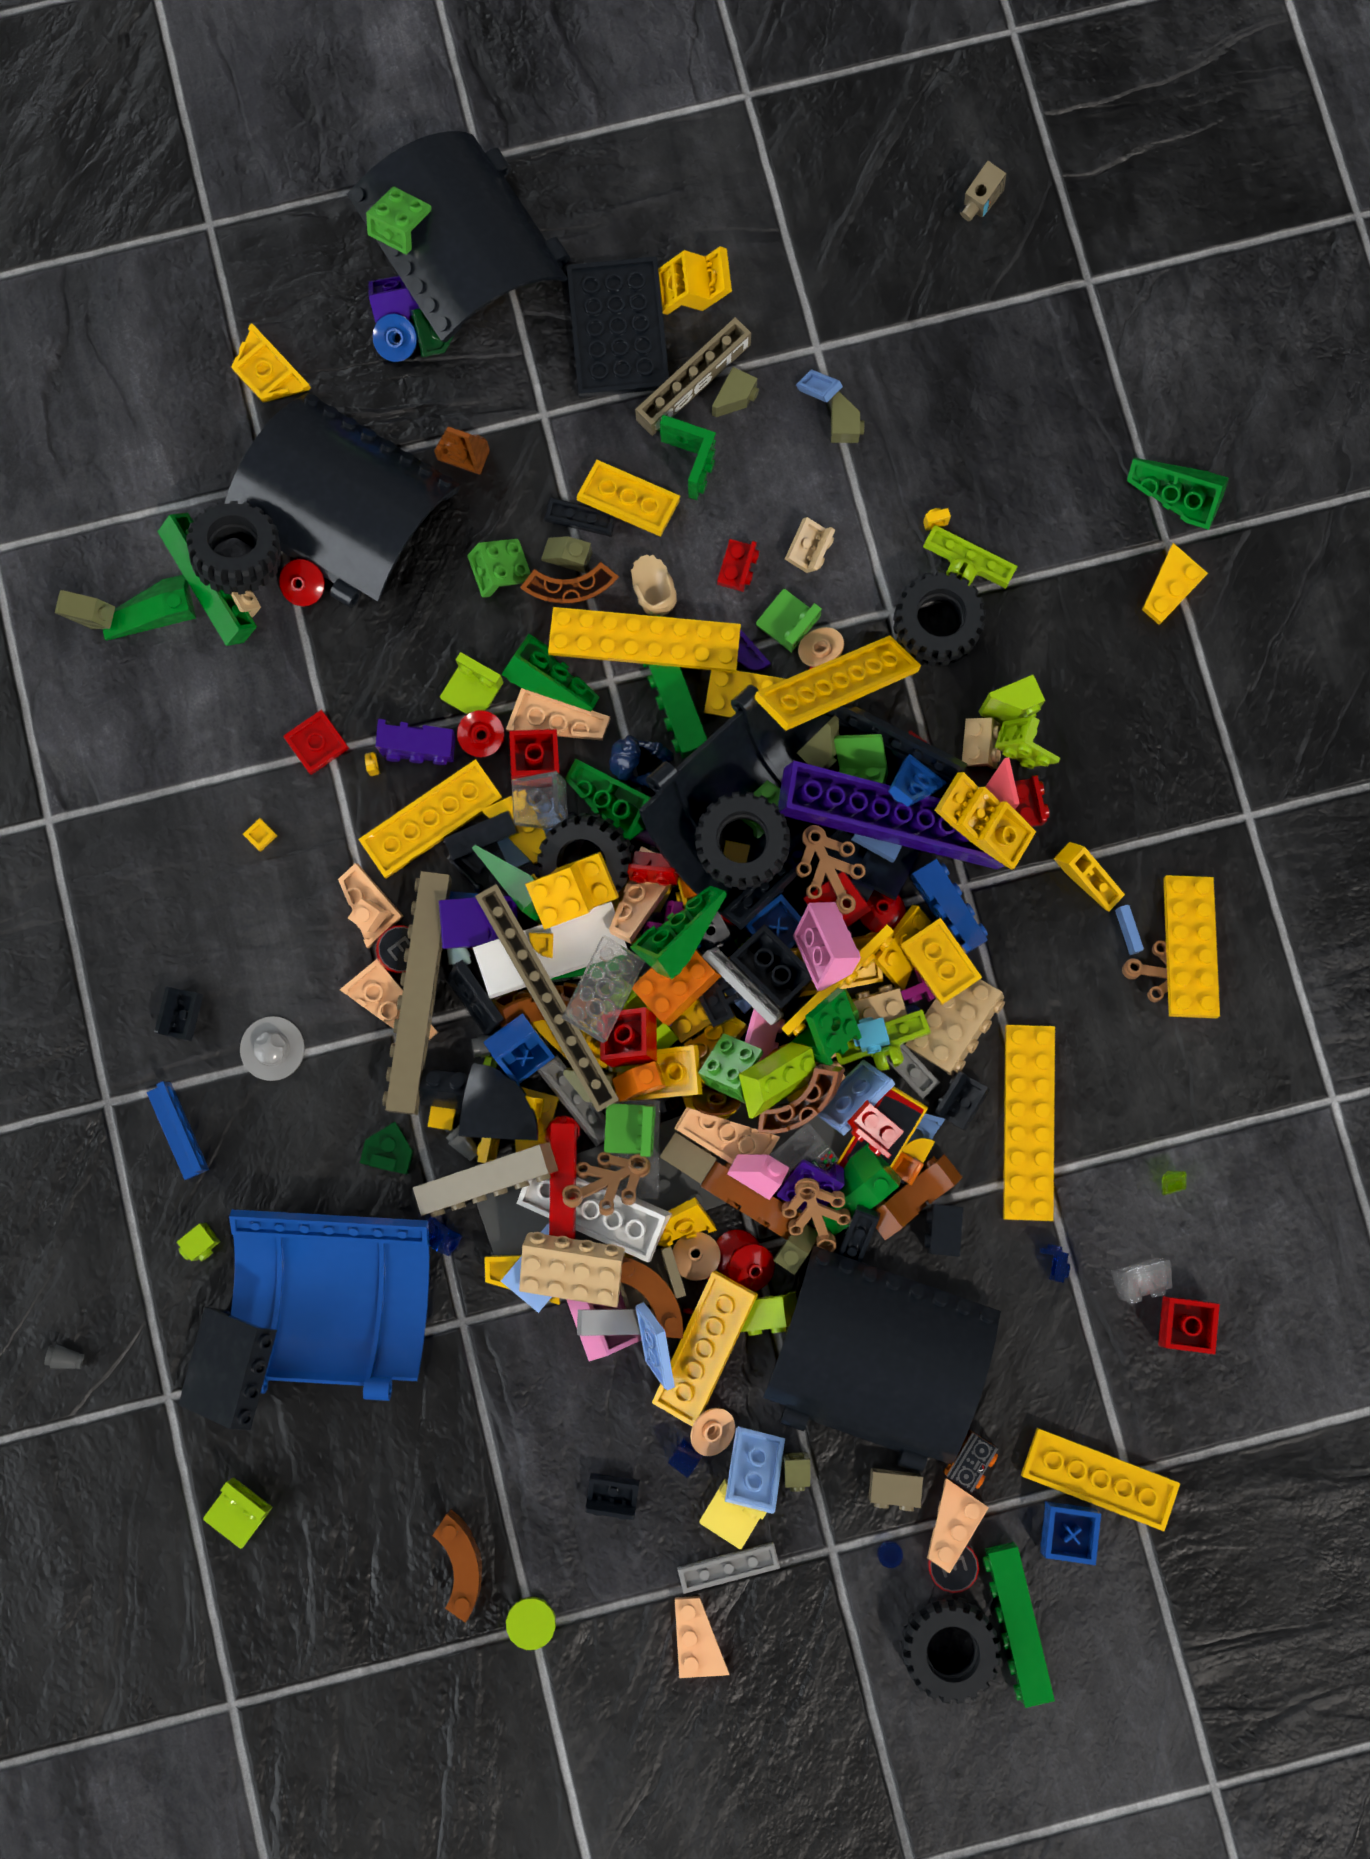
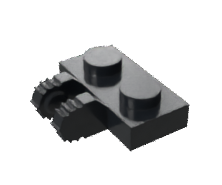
(718, 1005)

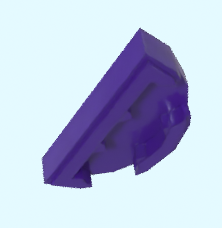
(750, 656)

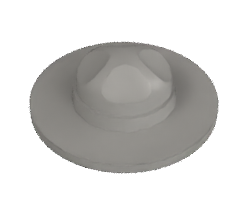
(272, 1048)

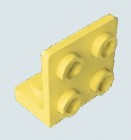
(730, 1520)

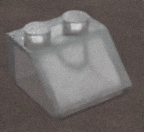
(539, 800)
(1143, 1279)

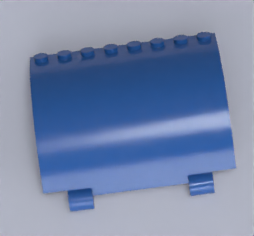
(338, 1294)

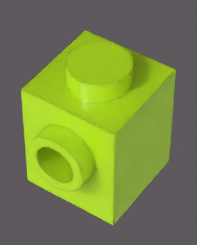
(198, 1243)

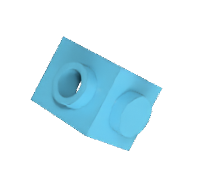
(873, 1035)

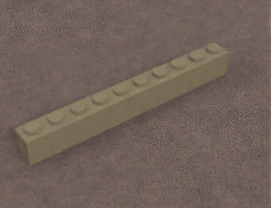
(418, 995)
(546, 997)

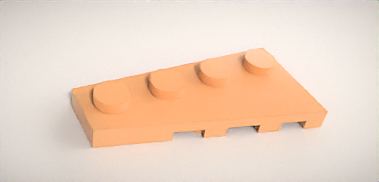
(543, 713)
(636, 907)
(377, 993)
(723, 1136)

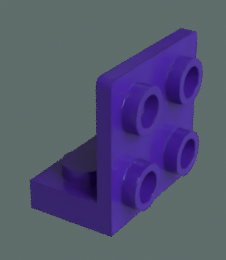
(828, 1180)

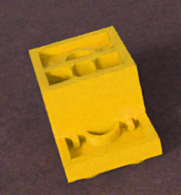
(694, 280)
(572, 890)

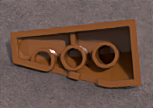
(462, 450)

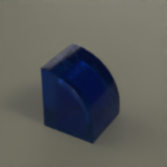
(684, 1458)

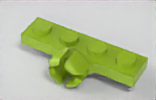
(968, 558)
(899, 1032)

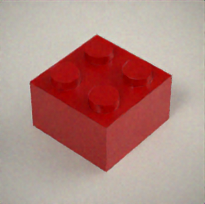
(533, 752)
(631, 1039)
(1189, 1325)

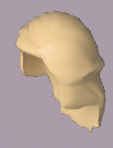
(653, 586)

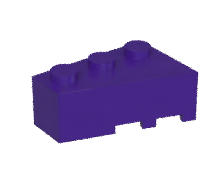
(415, 743)

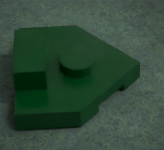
(427, 339)
(388, 1150)

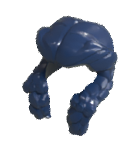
(626, 757)

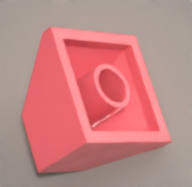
(1003, 784)

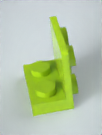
(471, 686)
(1017, 743)
(237, 1512)

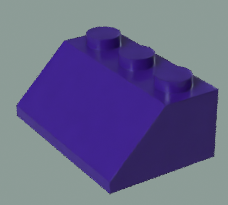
(390, 297)

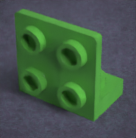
(395, 217)
(498, 565)
(788, 619)
(862, 756)
(726, 1062)
(630, 1129)

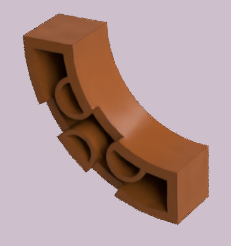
(570, 590)
(516, 1003)
(814, 1100)
(909, 1200)
(752, 1203)
(656, 1293)
(466, 1564)

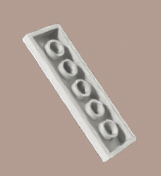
(572, 950)
(629, 1226)

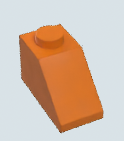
(639, 1081)

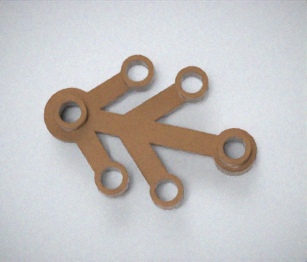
(828, 865)
(1149, 971)
(609, 1180)
(808, 1190)

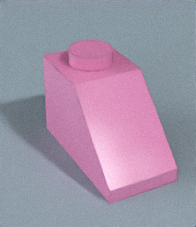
(759, 1173)

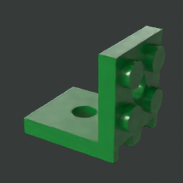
(694, 440)
(824, 1035)

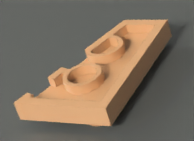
(359, 885)
(955, 1524)
(696, 1643)

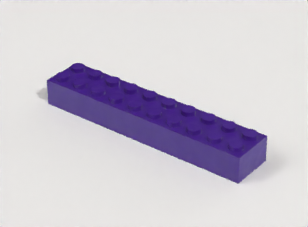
(871, 811)

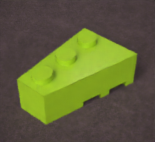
(770, 1313)

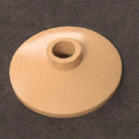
(820, 646)
(701, 1267)
(717, 1438)

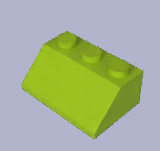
(1013, 701)
(776, 1077)

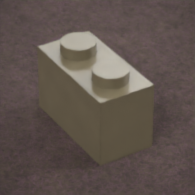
(688, 1157)
(895, 1488)

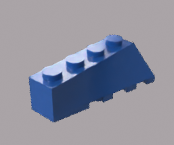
(945, 903)

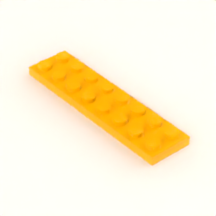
(644, 639)
(837, 682)
(1029, 1123)

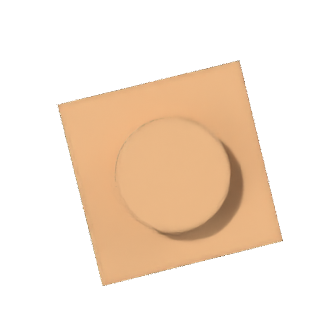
(368, 915)

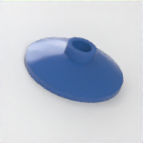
(384, 337)

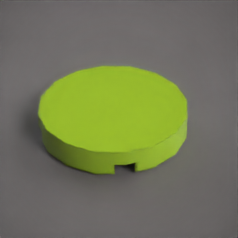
(531, 1623)

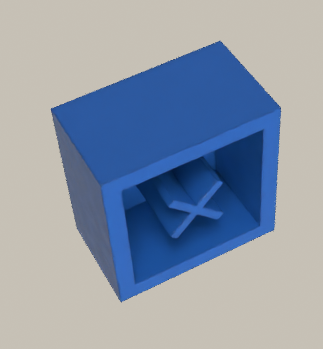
(779, 918)
(519, 1049)
(1070, 1533)

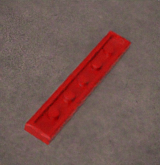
(564, 1146)

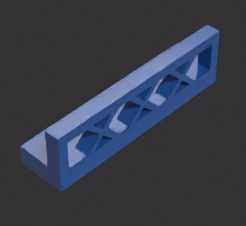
(177, 1130)

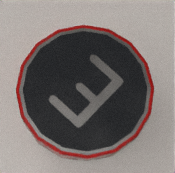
(391, 948)
(961, 1576)

